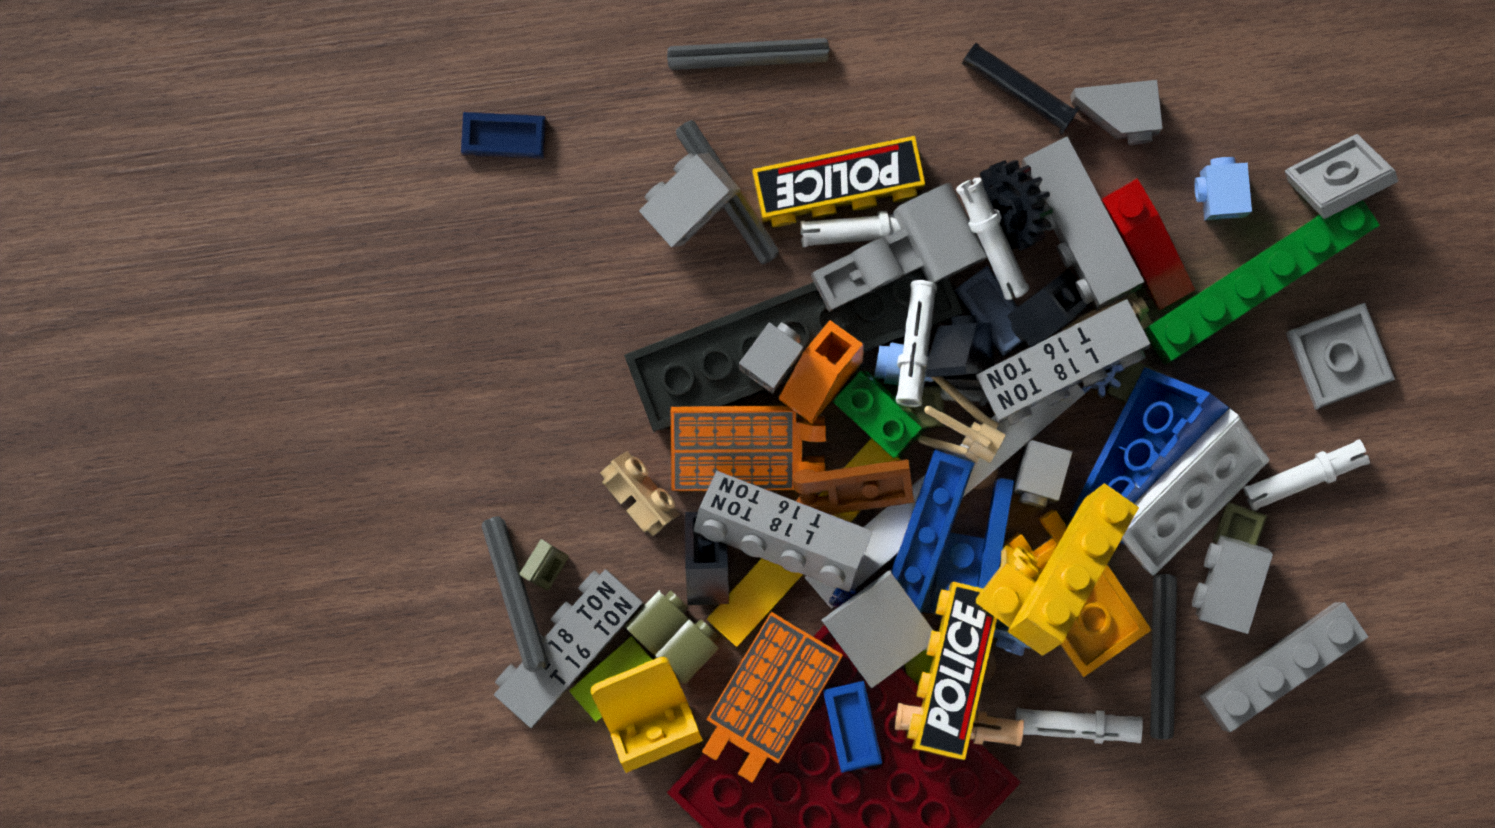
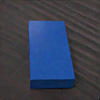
(852, 726)

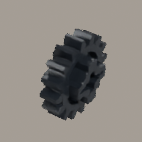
(1018, 201)

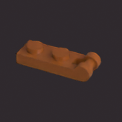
(855, 487)

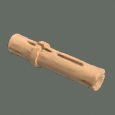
(984, 727)

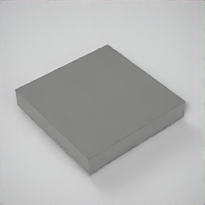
(1341, 176)
(1340, 356)
(879, 629)

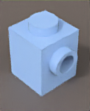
(1224, 189)

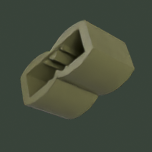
(672, 635)

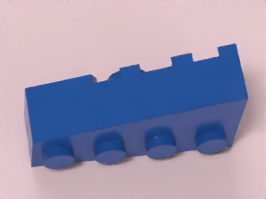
(1151, 434)

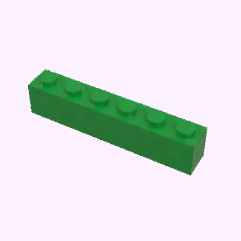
(1258, 280)

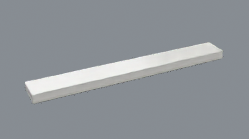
(892, 522)

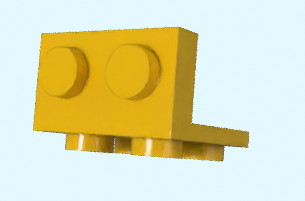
(1010, 584)
(646, 713)

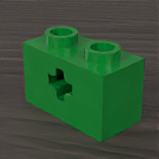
(879, 415)

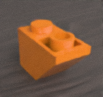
(822, 371)

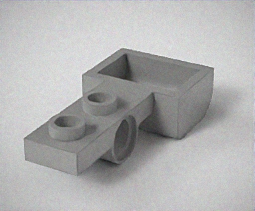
(930, 238)

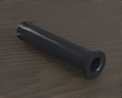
(1020, 87)

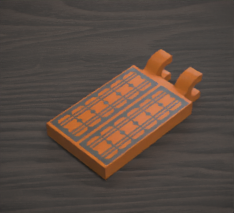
(743, 442)
(770, 694)

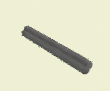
(748, 53)
(736, 207)
(514, 594)
(1163, 656)

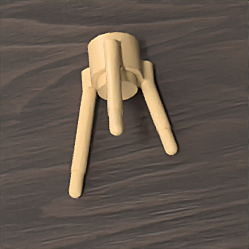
(981, 439)

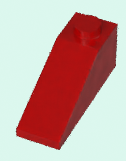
(1148, 244)

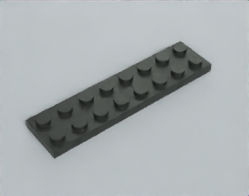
(703, 362)

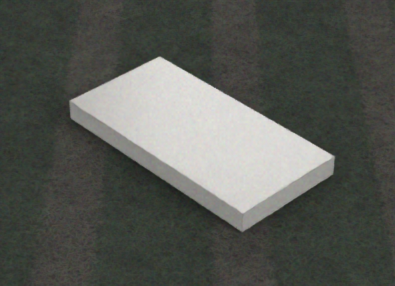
(1193, 491)

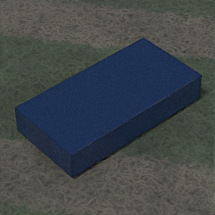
(503, 135)

